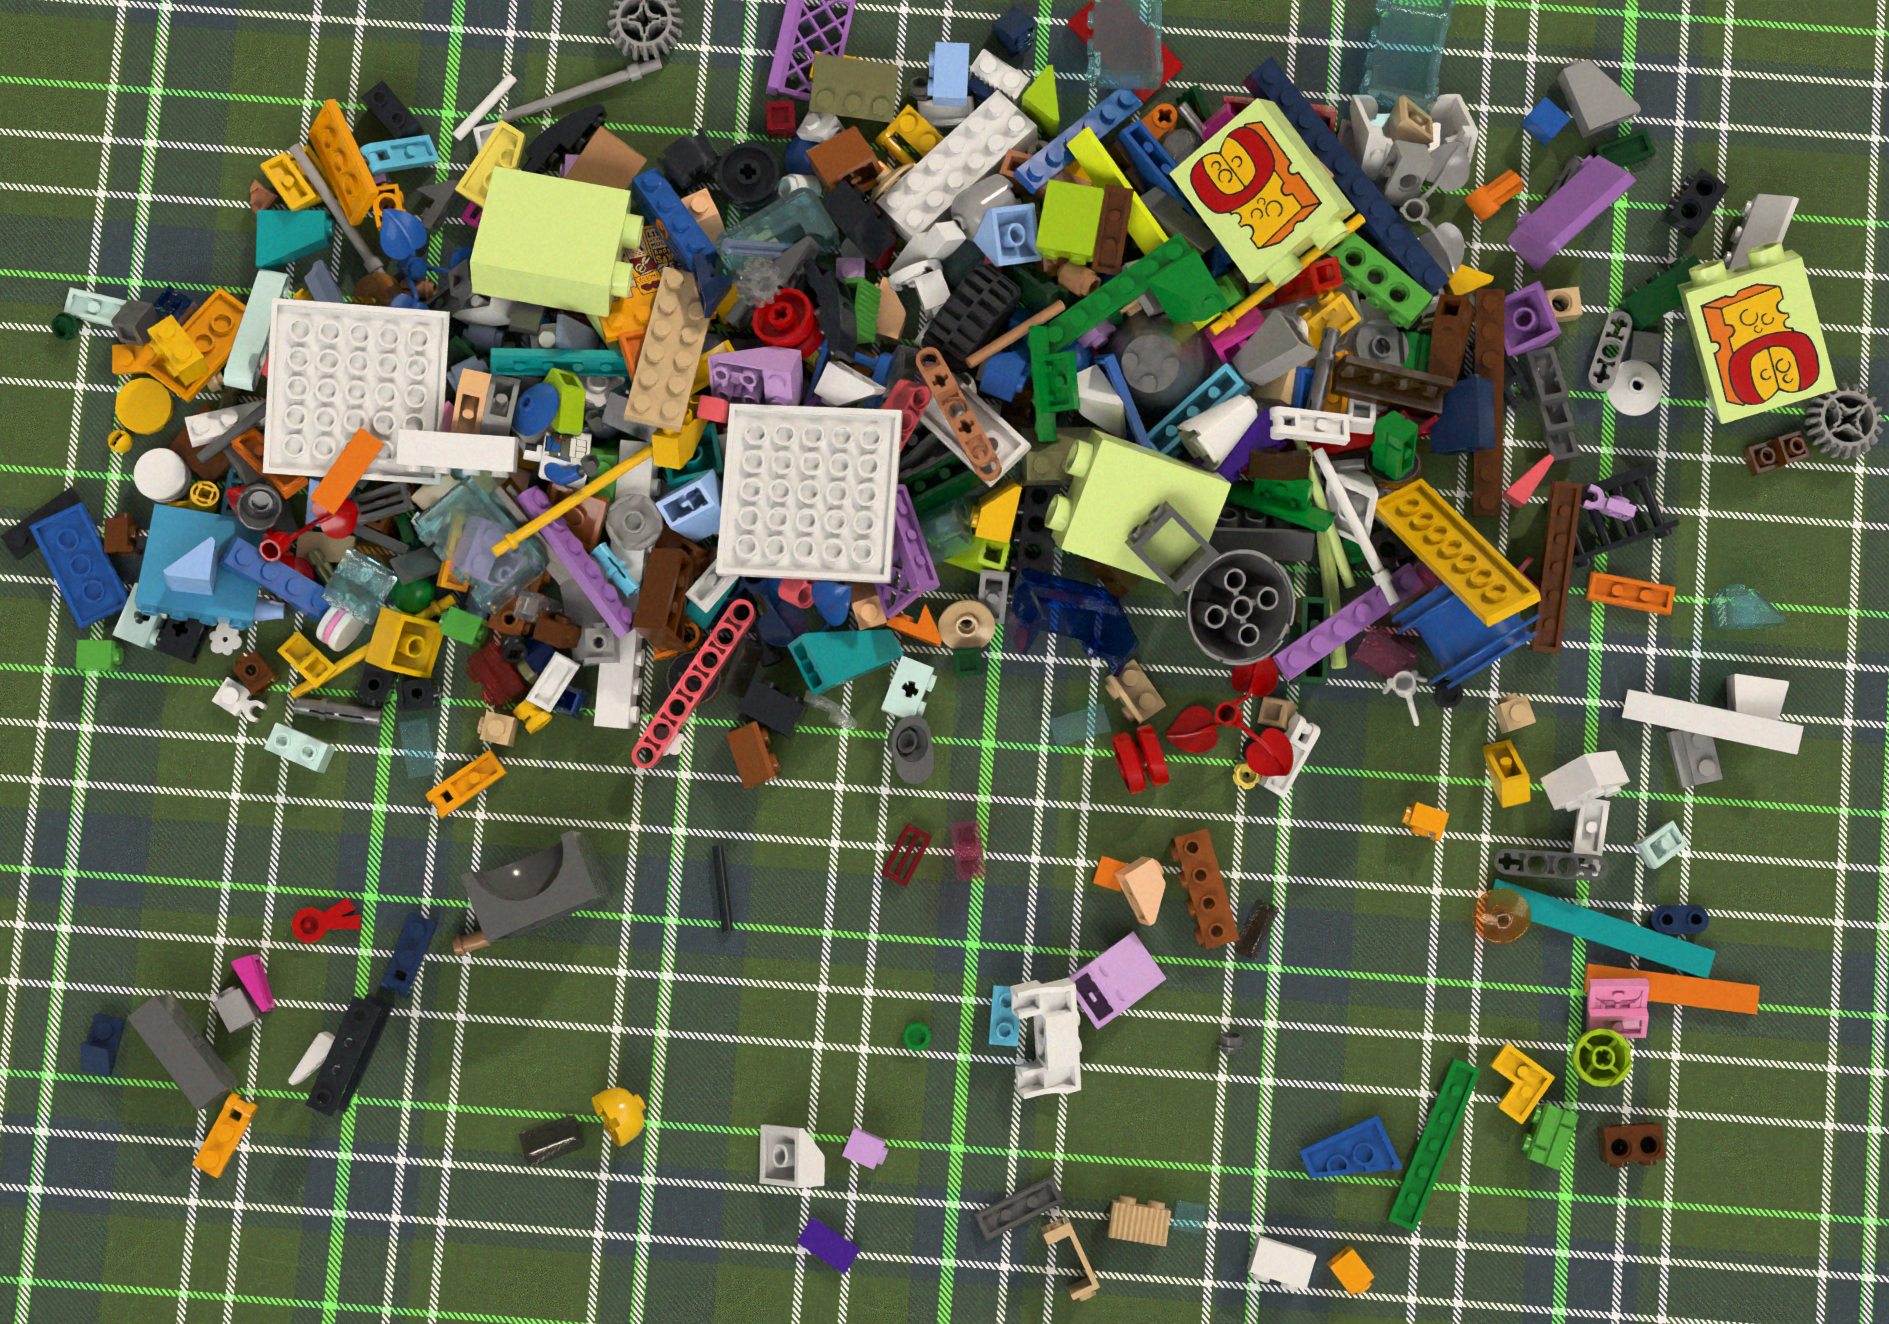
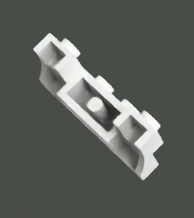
(1055, 1037)

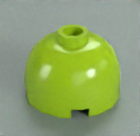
(1601, 1057)

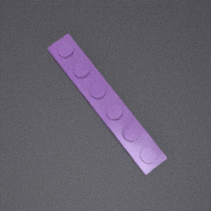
(578, 563)
(1345, 624)

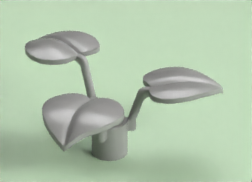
(1450, 173)

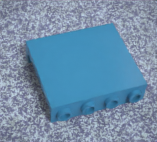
(172, 536)

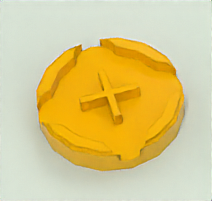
(144, 406)

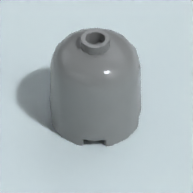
(972, 203)

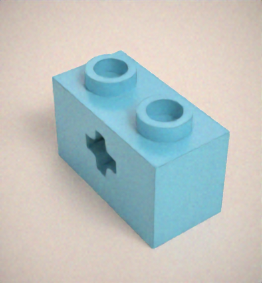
(1003, 1024)

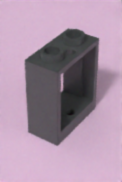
(1191, 567)

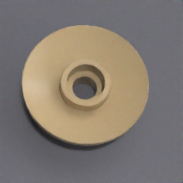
(887, 179)
(975, 633)

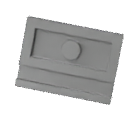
(1694, 758)

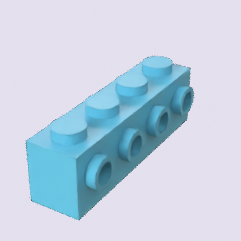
(1217, 389)

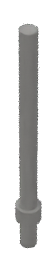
(632, 72)
(372, 262)

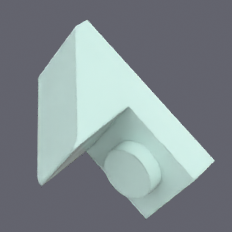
(1660, 845)

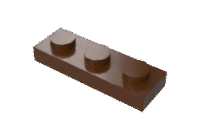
(1112, 229)

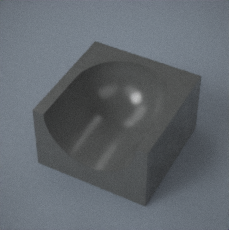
(537, 888)

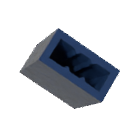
(1465, 418)

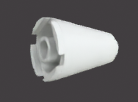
(1218, 430)

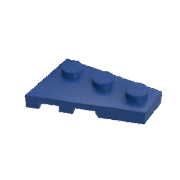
(1351, 1150)

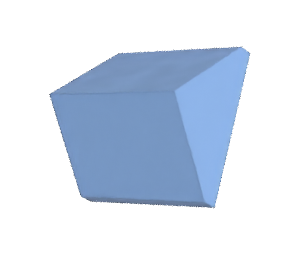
(1009, 235)
(195, 570)

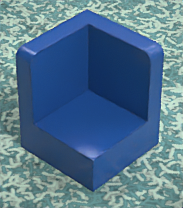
(1545, 121)

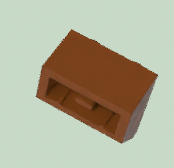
(846, 158)
(753, 756)

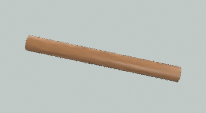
(1014, 334)

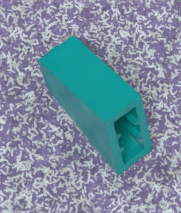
(290, 235)

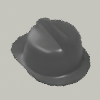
(912, 749)

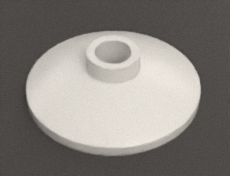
(1626, 398)

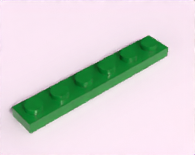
(1112, 296)
(1433, 1144)

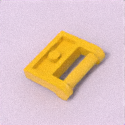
(914, 130)

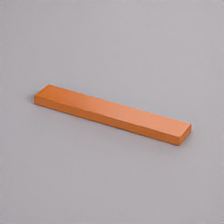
(1684, 989)

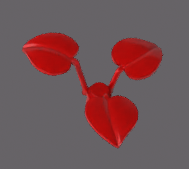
(278, 543)
(1196, 731)

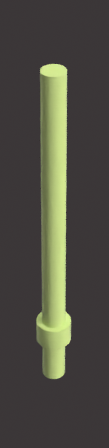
(1332, 534)

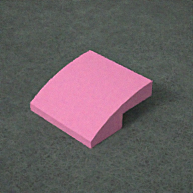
(1618, 1006)

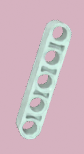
(253, 335)

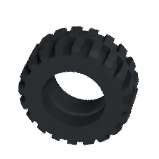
(972, 316)

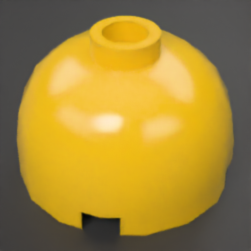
(620, 1113)

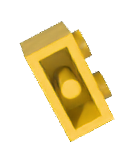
(178, 350)

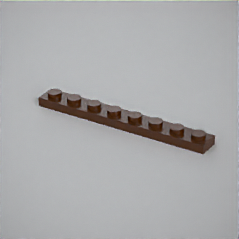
(1489, 363)

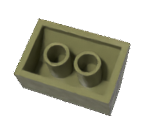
(853, 88)
(1047, 460)

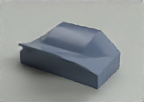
(323, 285)

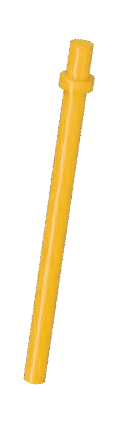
(1229, 318)
(512, 540)
(434, 609)

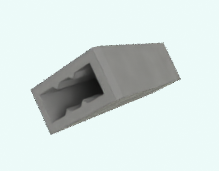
(582, 612)

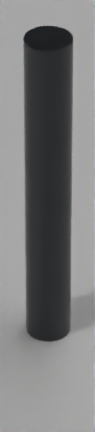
(722, 888)

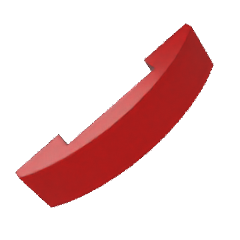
(1310, 282)

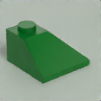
(1187, 289)

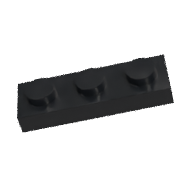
(20, 538)

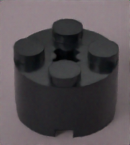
(690, 160)

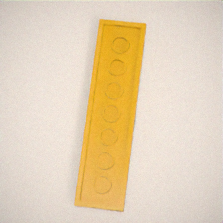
(1456, 553)

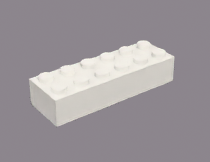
(959, 161)

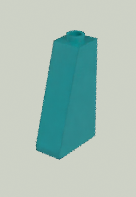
(842, 656)

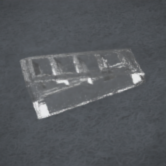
(530, 603)

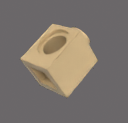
(1571, 302)

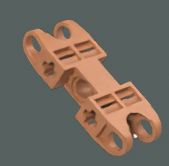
(965, 427)

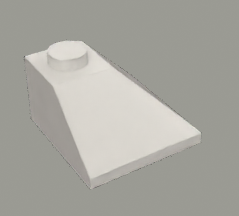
(1100, 402)
(1363, 497)
(790, 1158)

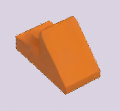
(923, 631)

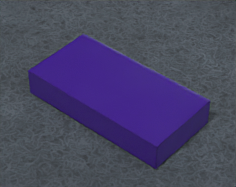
(828, 1245)

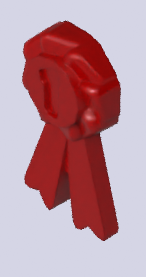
(311, 924)

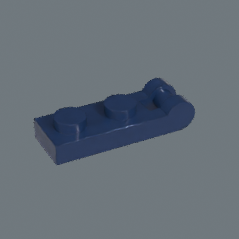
(409, 954)

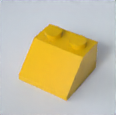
(996, 512)
(404, 643)

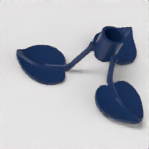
(776, 626)

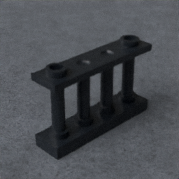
(1615, 487)
(350, 1054)

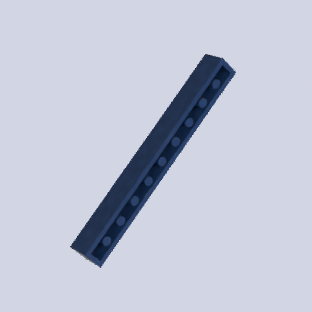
(1383, 224)

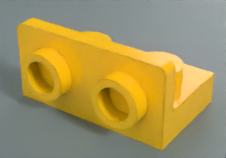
(1331, 311)

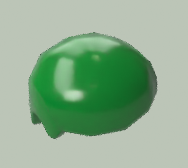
(413, 596)

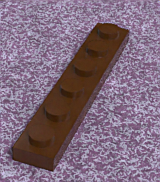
(1556, 565)

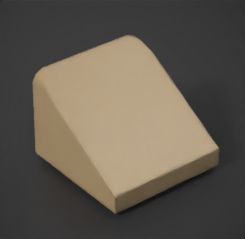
(1276, 712)

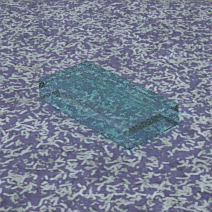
(1079, 725)
(418, 748)

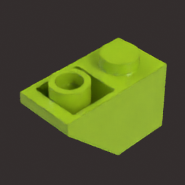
(571, 401)
(986, 555)

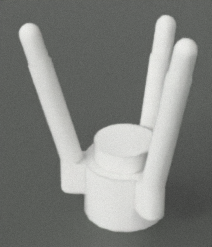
(1405, 686)

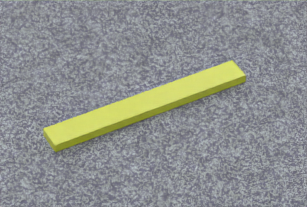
(1104, 171)

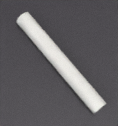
(484, 107)

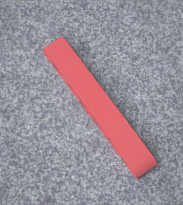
(681, 690)

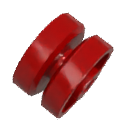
(788, 323)
(1135, 761)

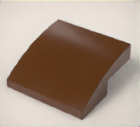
(210, 470)

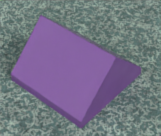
(1528, 320)

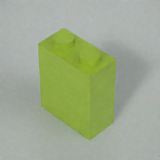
(1069, 222)

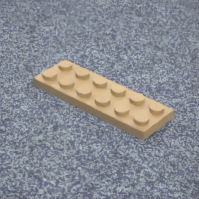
(669, 354)

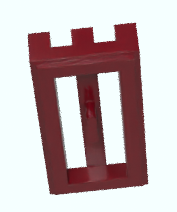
(917, 833)

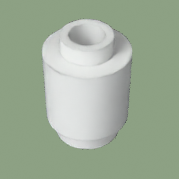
(794, 181)

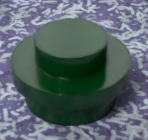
(65, 326)

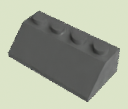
(1272, 536)

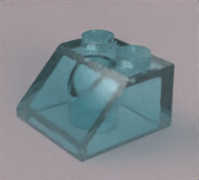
(947, 530)
(1742, 610)

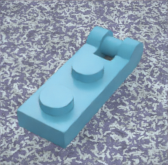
(400, 154)

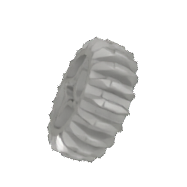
(633, 23)
(1852, 430)

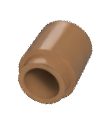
(1078, 279)

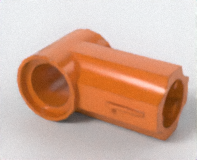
(1488, 199)

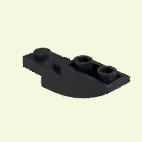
(565, 135)
(836, 310)

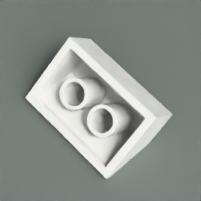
(1763, 222)

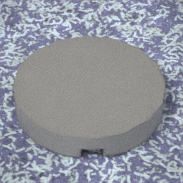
(634, 522)

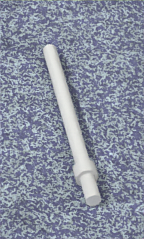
(1381, 576)

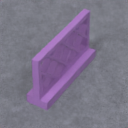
(786, 46)
(915, 557)

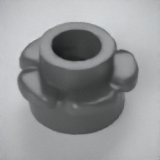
(919, 88)
(1231, 1042)

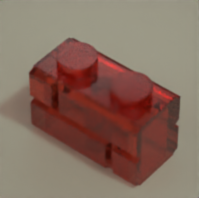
(496, 676)

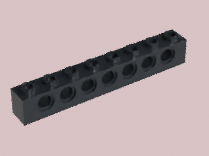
(1030, 510)

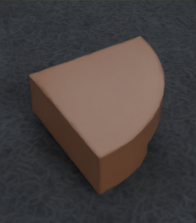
(262, 197)

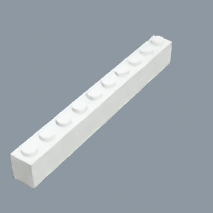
(620, 681)

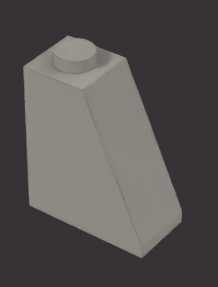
(1594, 98)
(1273, 350)

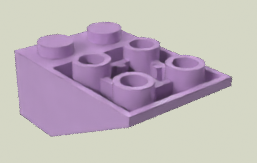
(758, 376)
(1115, 980)

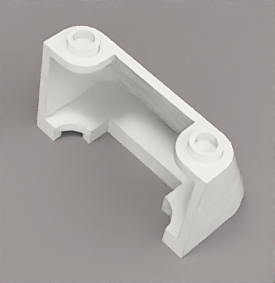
(1372, 136)

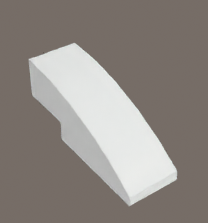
(935, 244)

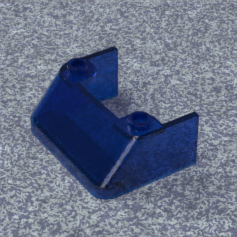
(1073, 611)

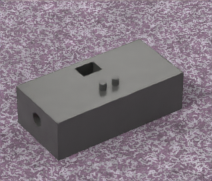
(183, 1051)

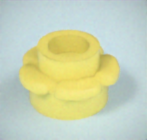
(1239, 779)

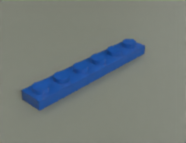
(1057, 156)

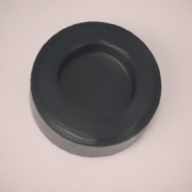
(1447, 698)

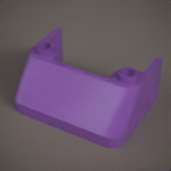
(1569, 210)

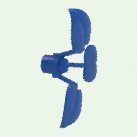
(399, 238)
(830, 599)

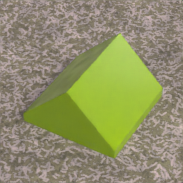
(1041, 104)

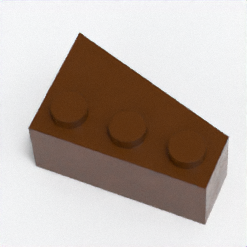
(663, 601)

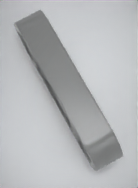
(1609, 329)

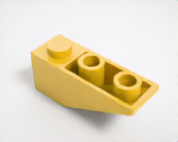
(675, 448)

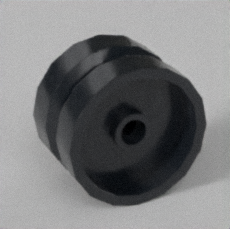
(745, 161)

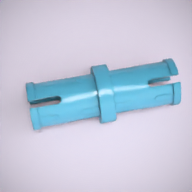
(615, 570)

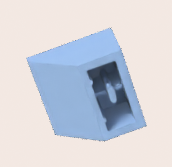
(694, 507)

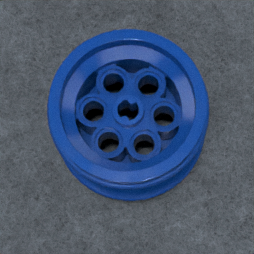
(1458, 636)

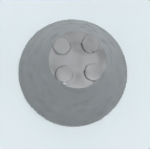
(1159, 360)
(1240, 607)

